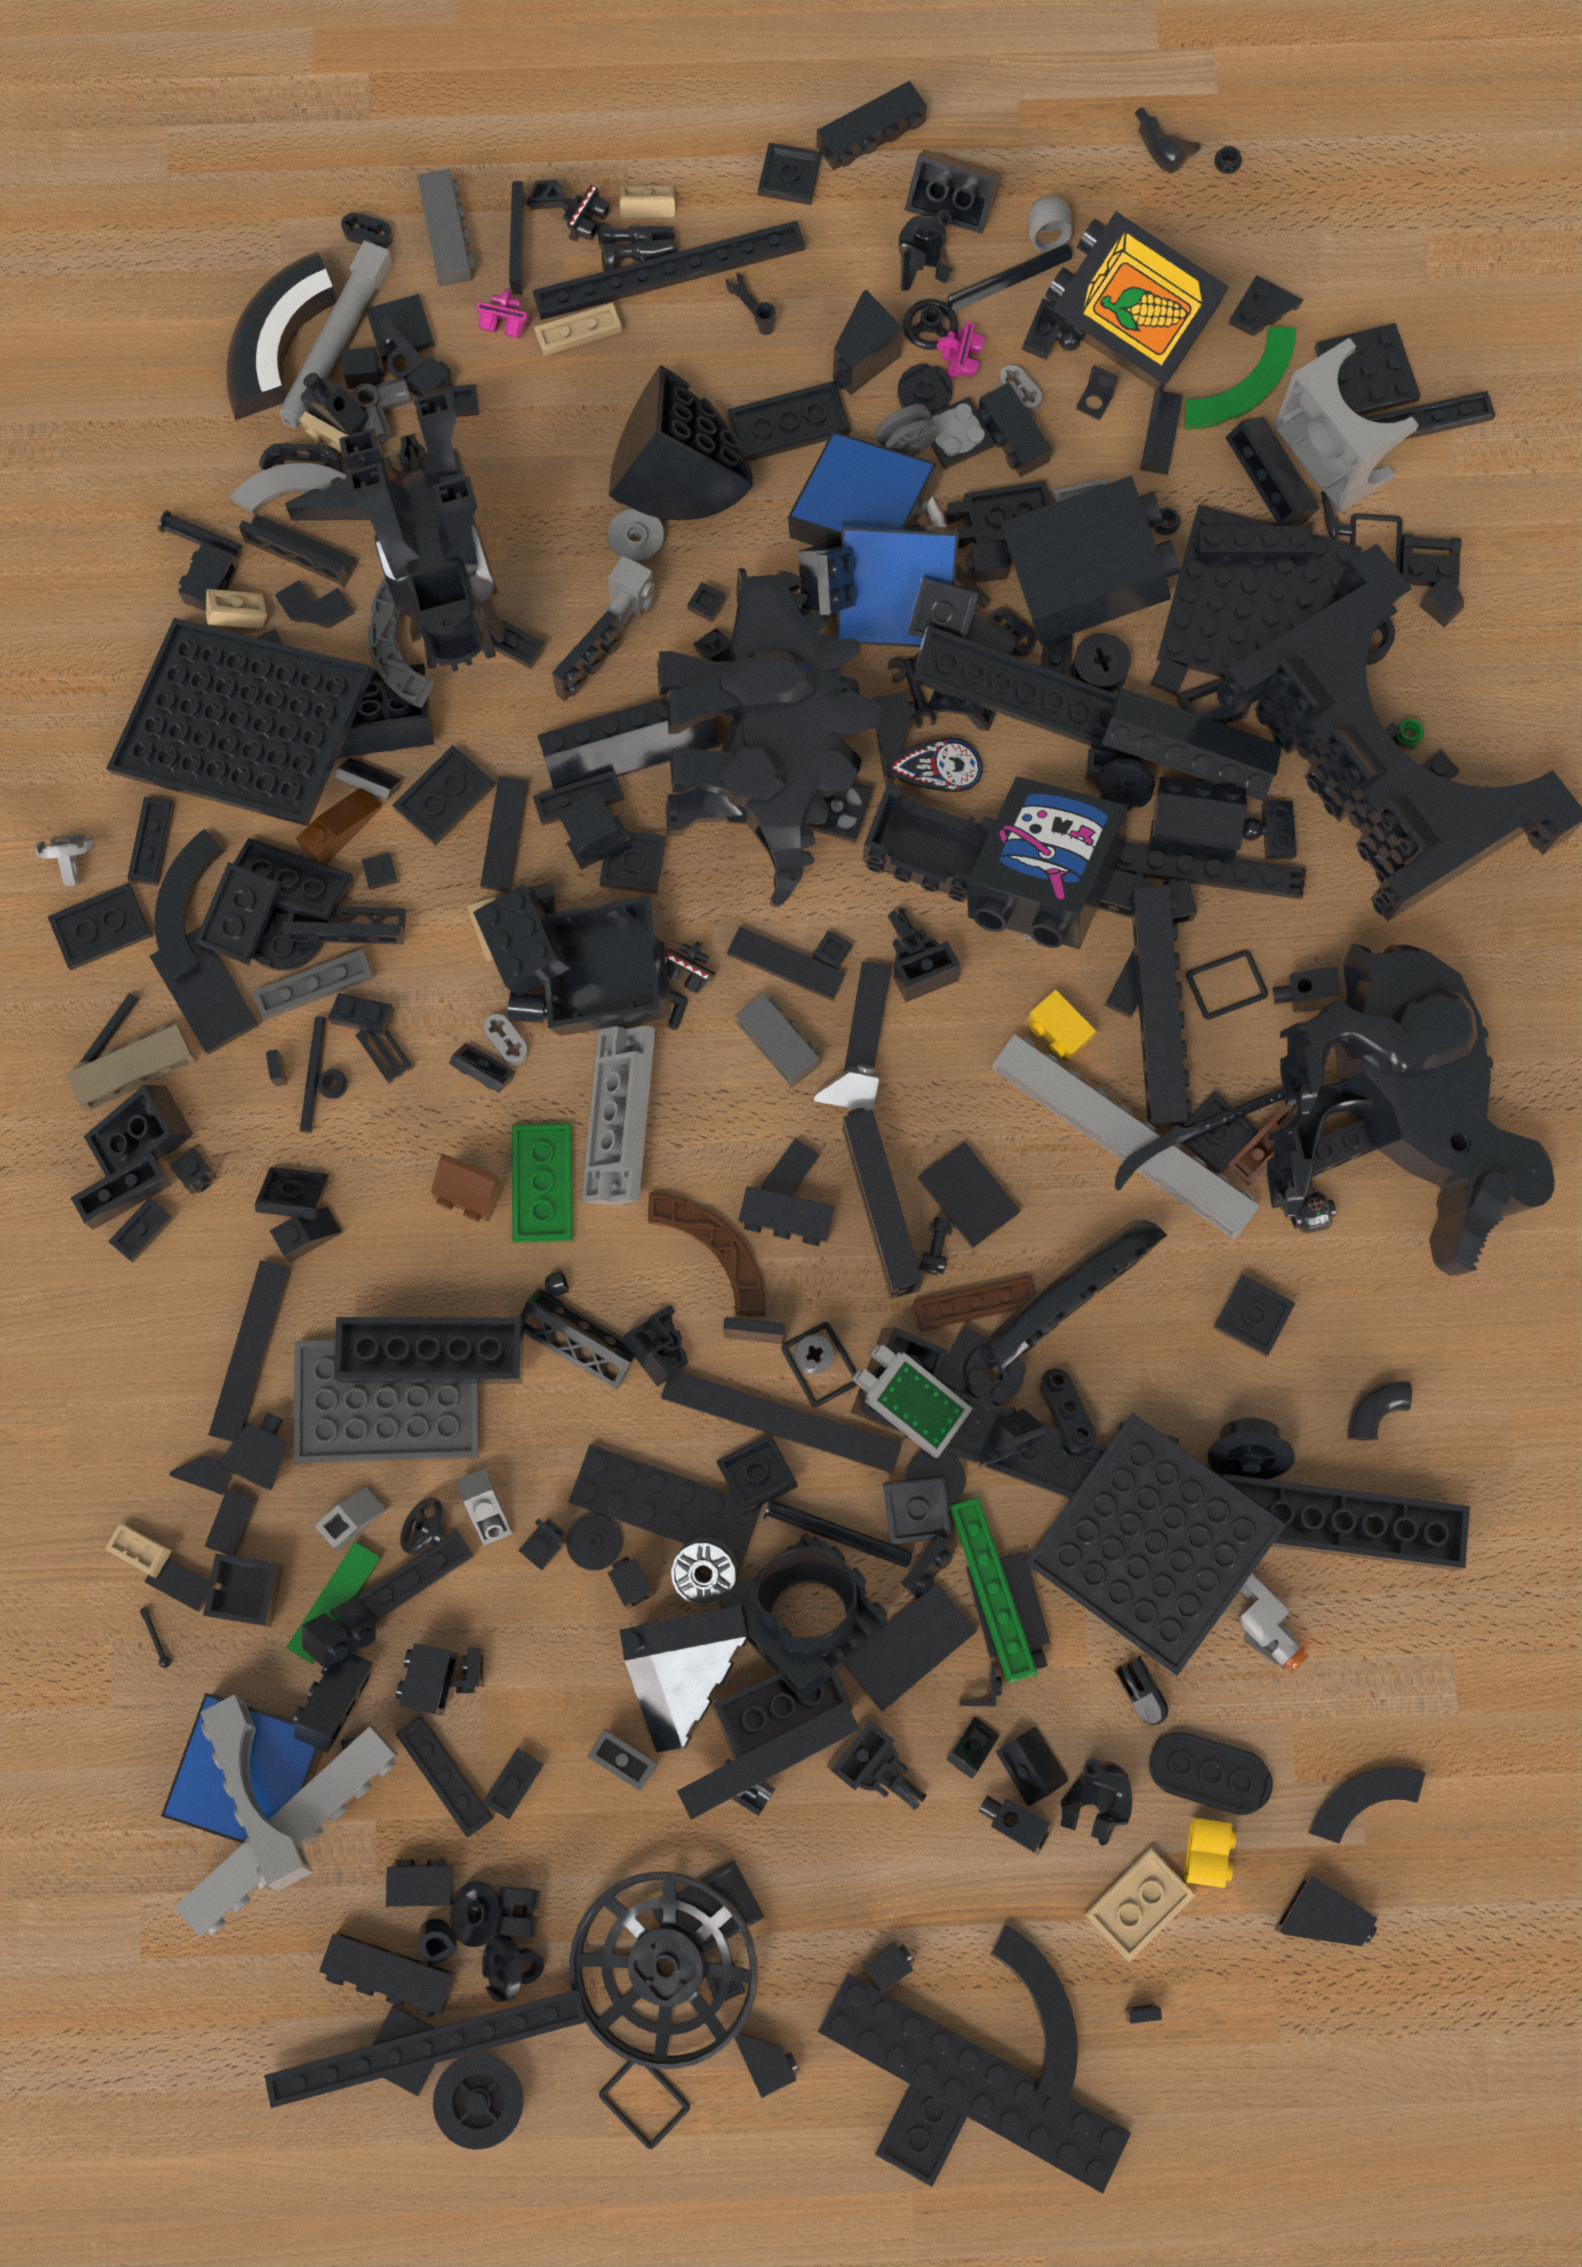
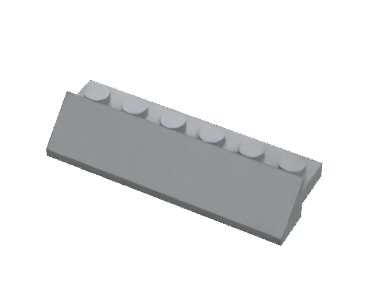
(618, 1115)

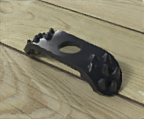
(278, 453)

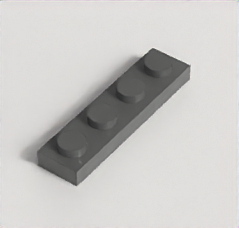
(313, 984)

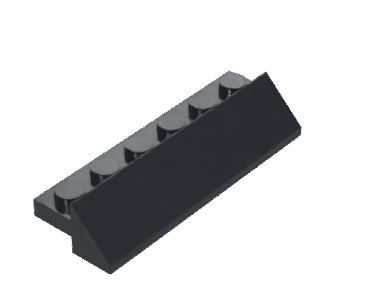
(619, 742)
(1191, 743)

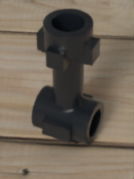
(933, 1262)

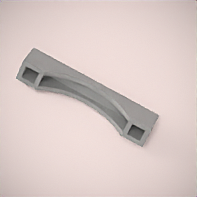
(232, 1734)

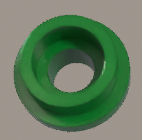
(1416, 729)

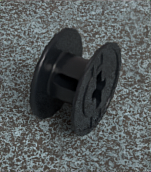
(1111, 653)

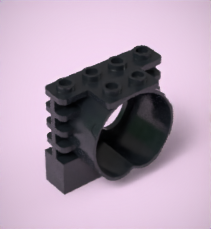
(807, 1661)

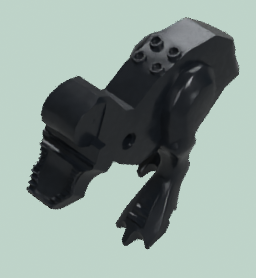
(1421, 1073)

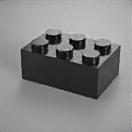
(521, 940)

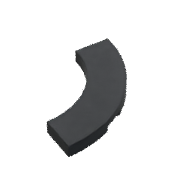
(1360, 1793)

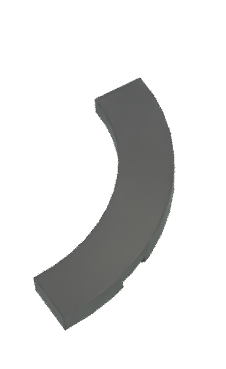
(387, 653)

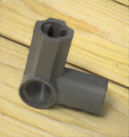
(384, 397)

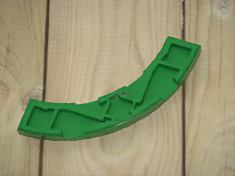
(1251, 391)

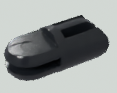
(1143, 1691)

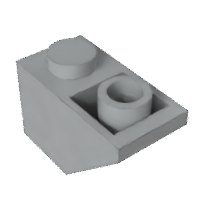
(484, 1506)
(350, 1518)

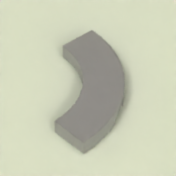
(282, 479)

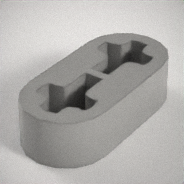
(1023, 387)
(500, 1043)

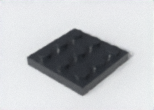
(1376, 372)

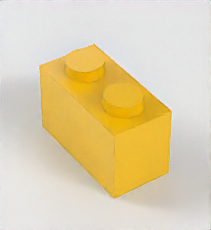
(1061, 1026)

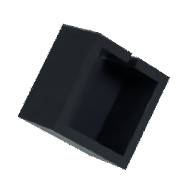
(246, 1592)
(426, 1679)

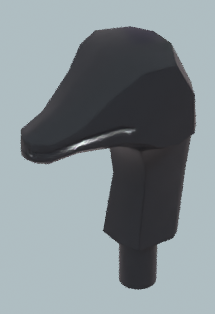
(1168, 150)

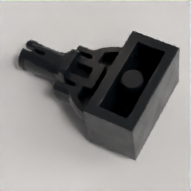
(919, 960)
(869, 1760)

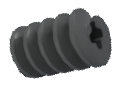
(825, 1358)

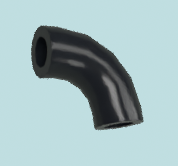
(1375, 1405)

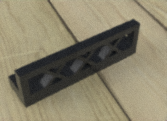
(298, 549)
(349, 932)
(579, 1332)

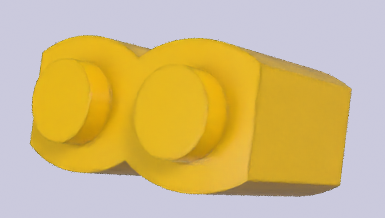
(1209, 1852)

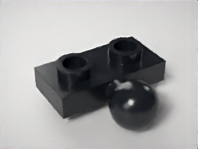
(1045, 331)
(1276, 827)

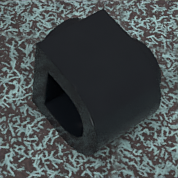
(436, 1941)

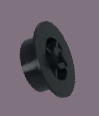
(1251, 1450)
(478, 2101)

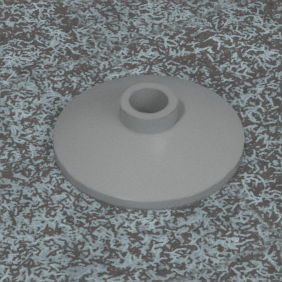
(632, 524)

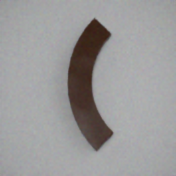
(720, 1240)

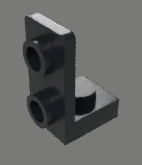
(980, 716)
(543, 1544)

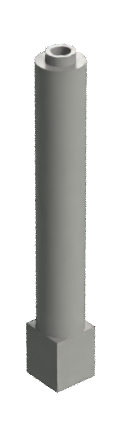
(367, 275)

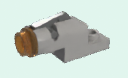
(1263, 1627)

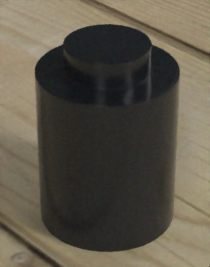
(527, 1007)

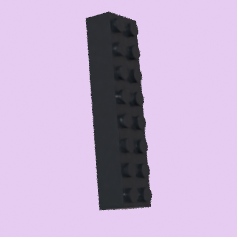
(1363, 1523)

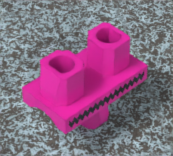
(491, 313)
(956, 348)

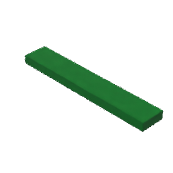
(993, 1590)

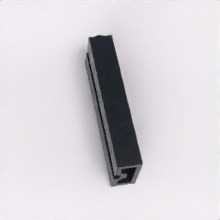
(881, 1203)

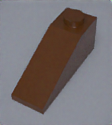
(338, 826)
(1253, 1157)

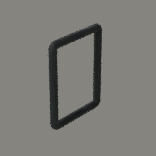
(1381, 518)
(1189, 974)
(813, 1402)
(650, 2145)

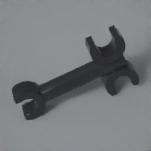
(907, 669)

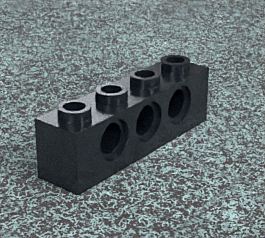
(1344, 1146)

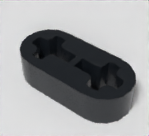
(367, 229)
(1015, 630)

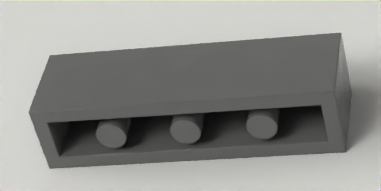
(444, 227)

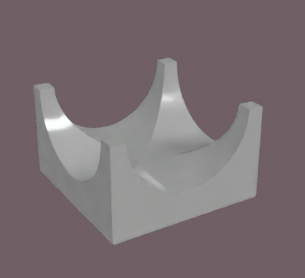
(1332, 439)

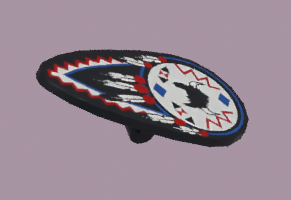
(939, 765)

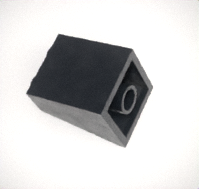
(866, 345)

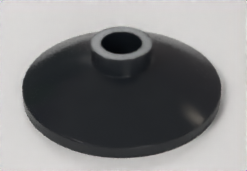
(475, 1914)

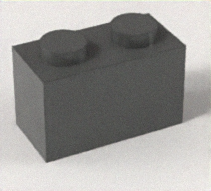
(622, 1760)

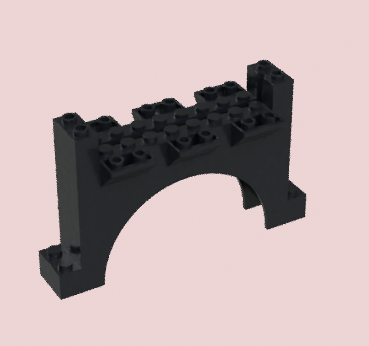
(1412, 822)

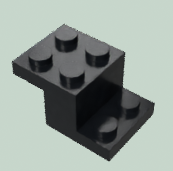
(828, 578)

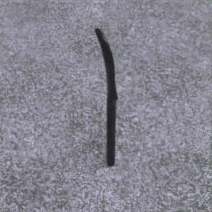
(1179, 1134)

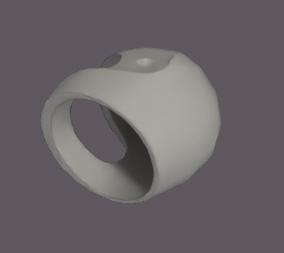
(1048, 215)

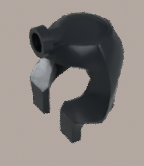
(923, 245)
(1106, 1787)

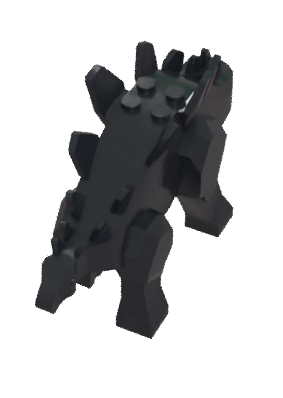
(428, 535)
(784, 727)

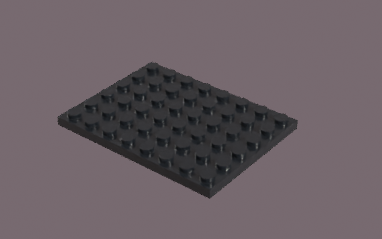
(241, 721)

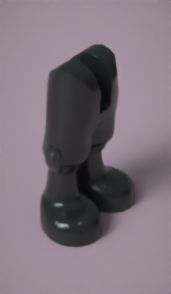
(645, 244)

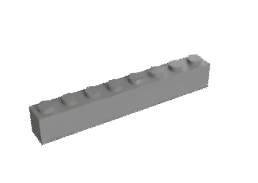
(300, 1819)

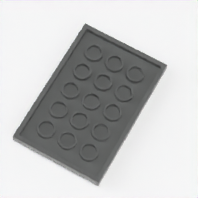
(377, 1419)

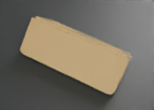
(647, 201)
(235, 609)

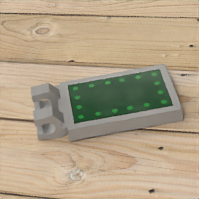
(913, 1400)

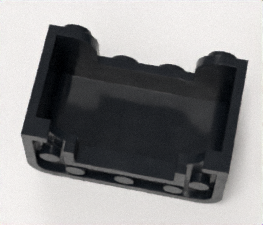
(924, 844)

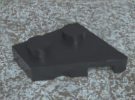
(1262, 306)

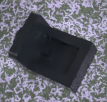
(714, 646)

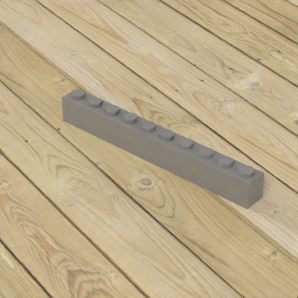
(1122, 1134)

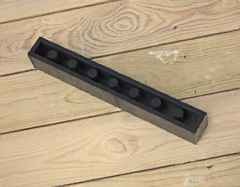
(1159, 1006)

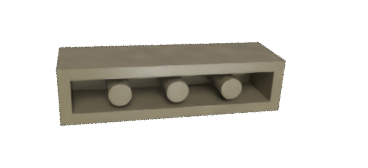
(130, 1067)

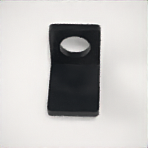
(1102, 385)
(995, 1688)

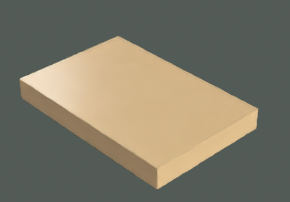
(1139, 1904)

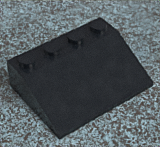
(388, 721)

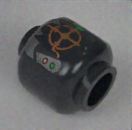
(1314, 1213)

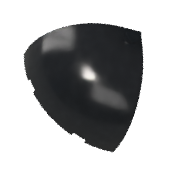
(678, 455)

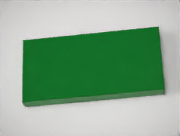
(542, 1183)

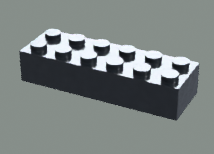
(429, 1350)

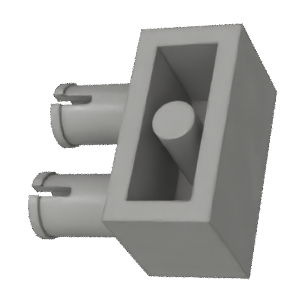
(630, 590)

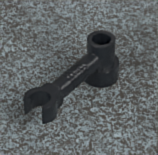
(763, 313)

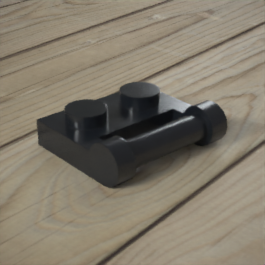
(1428, 569)

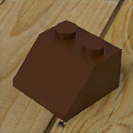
(465, 1188)

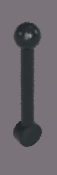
(164, 1661)

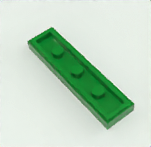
(342, 1586)

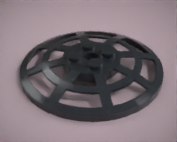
(651, 1982)

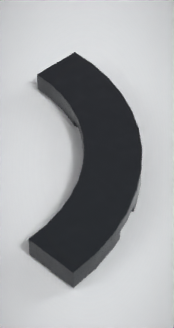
(174, 901)
(1053, 2010)

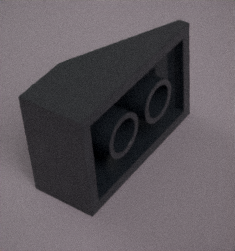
(138, 1126)

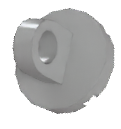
(66, 849)

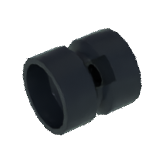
(514, 1923)

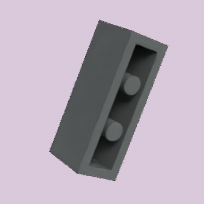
(778, 1039)

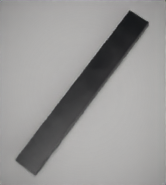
(782, 1421)

